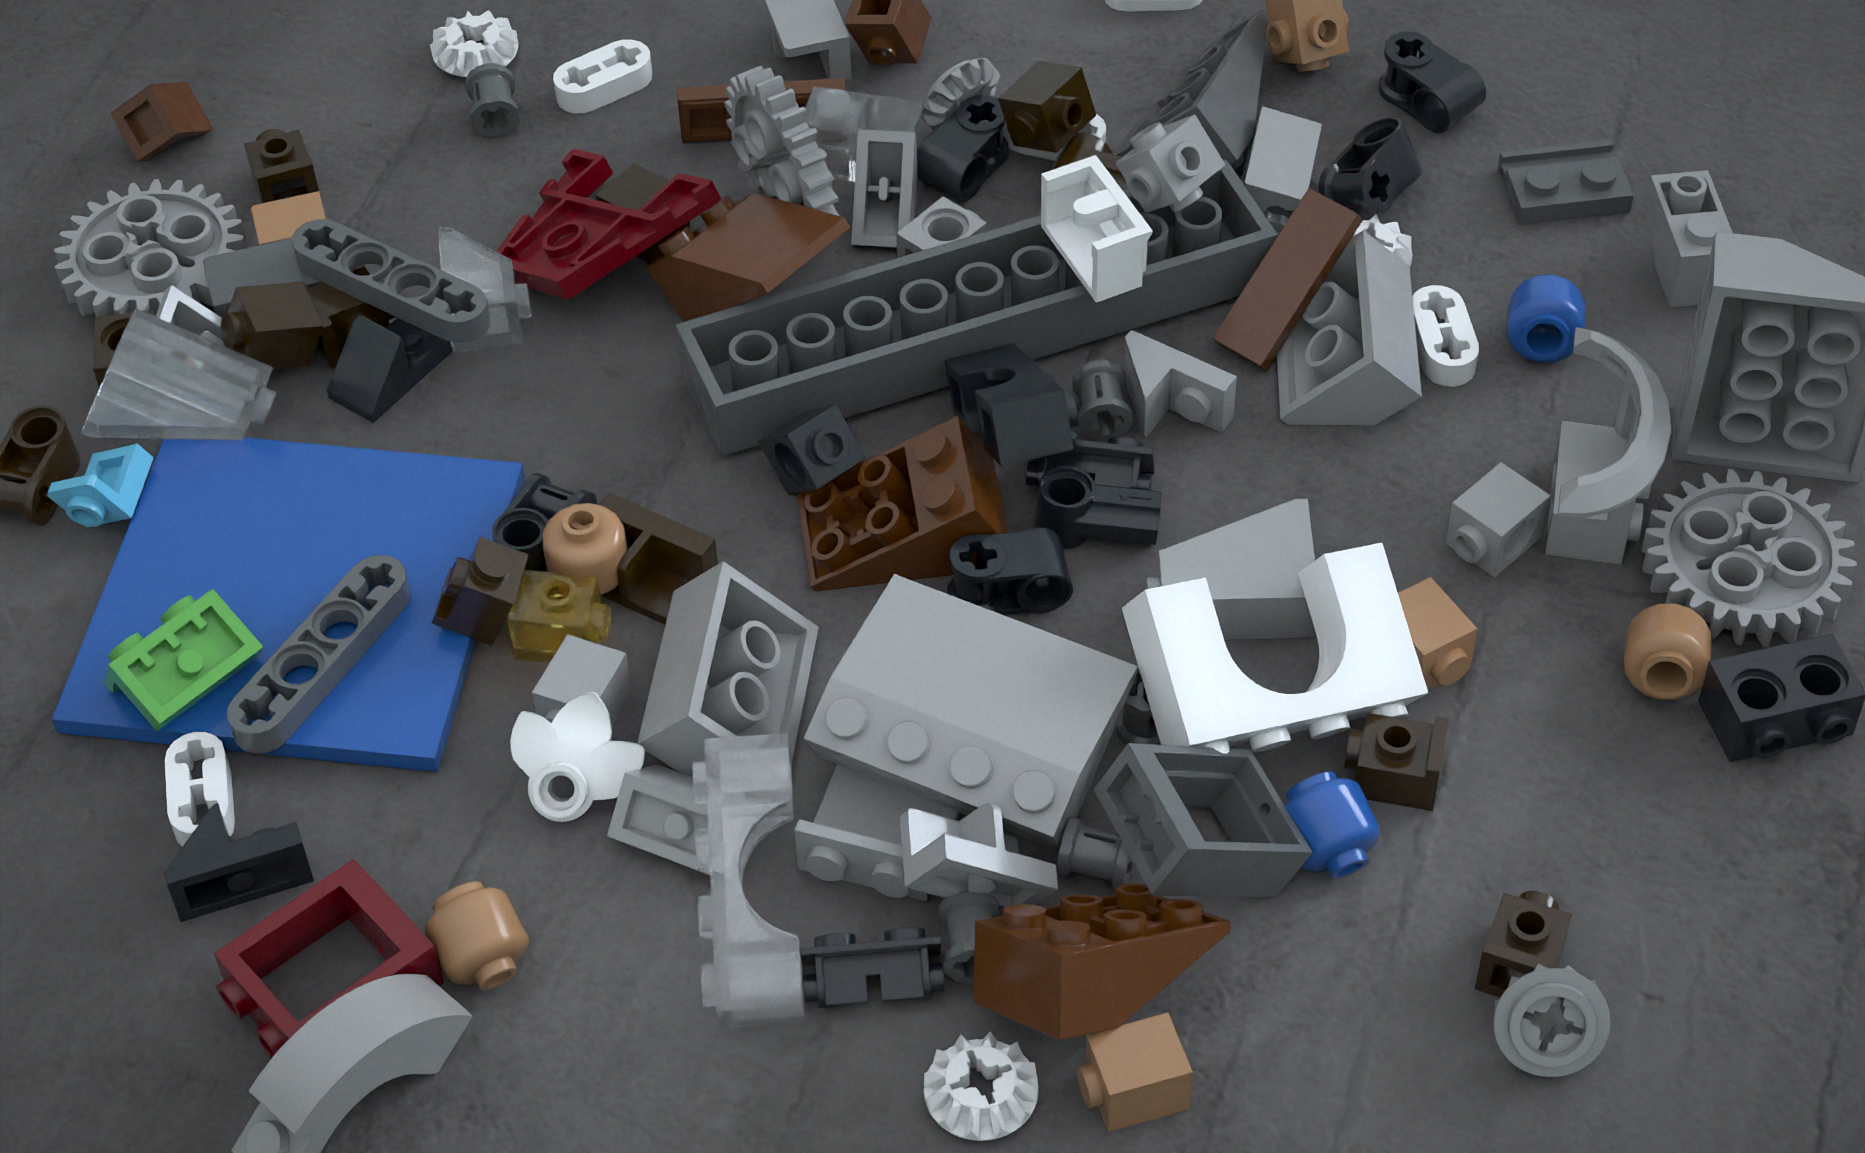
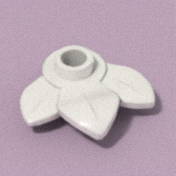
(574, 747)

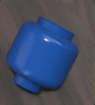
(1544, 318)
(1333, 822)

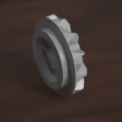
(955, 86)
(1565, 1047)

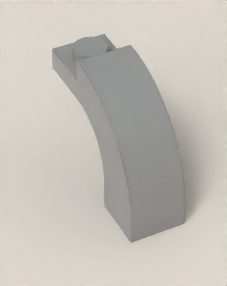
(346, 1052)

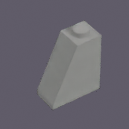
(1250, 572)

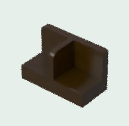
(658, 558)

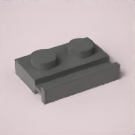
(1565, 182)

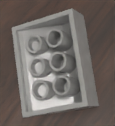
(1775, 364)
(971, 709)

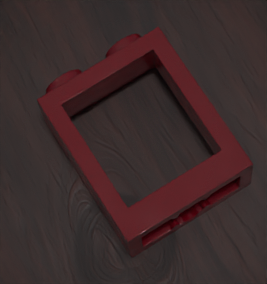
(301, 922)

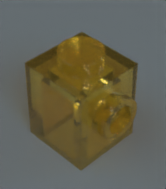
(552, 607)

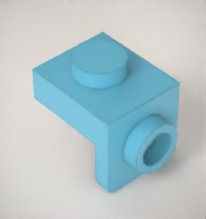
(107, 489)

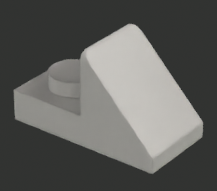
(1171, 380)

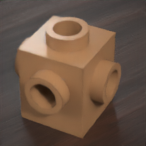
(1306, 32)

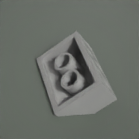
(1354, 344)
(726, 668)

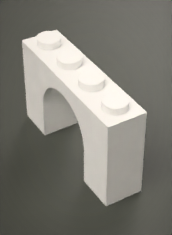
(1209, 702)

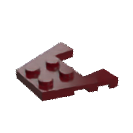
(583, 239)

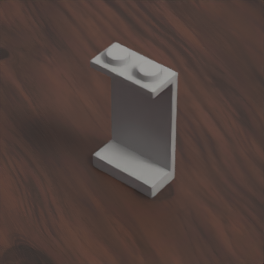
(860, 833)

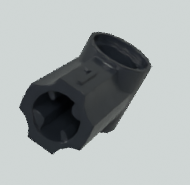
(1084, 510)

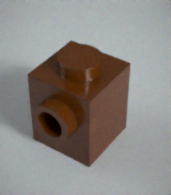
(889, 29)

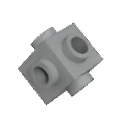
(1169, 164)

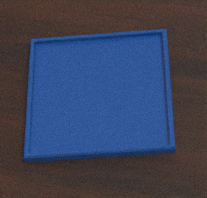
(273, 538)

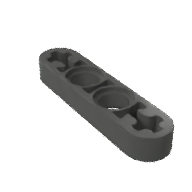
(397, 272)
(310, 647)

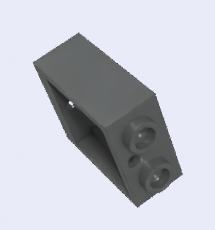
(1147, 802)

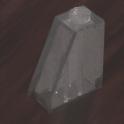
(177, 387)

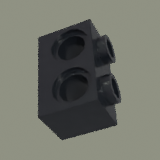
(1781, 698)

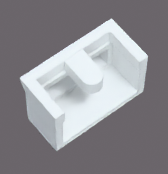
(1079, 216)

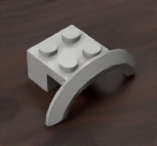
(1605, 467)

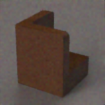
(160, 118)

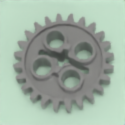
(770, 127)
(142, 246)
(1749, 557)

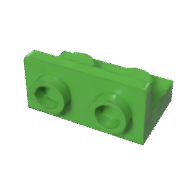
(182, 659)

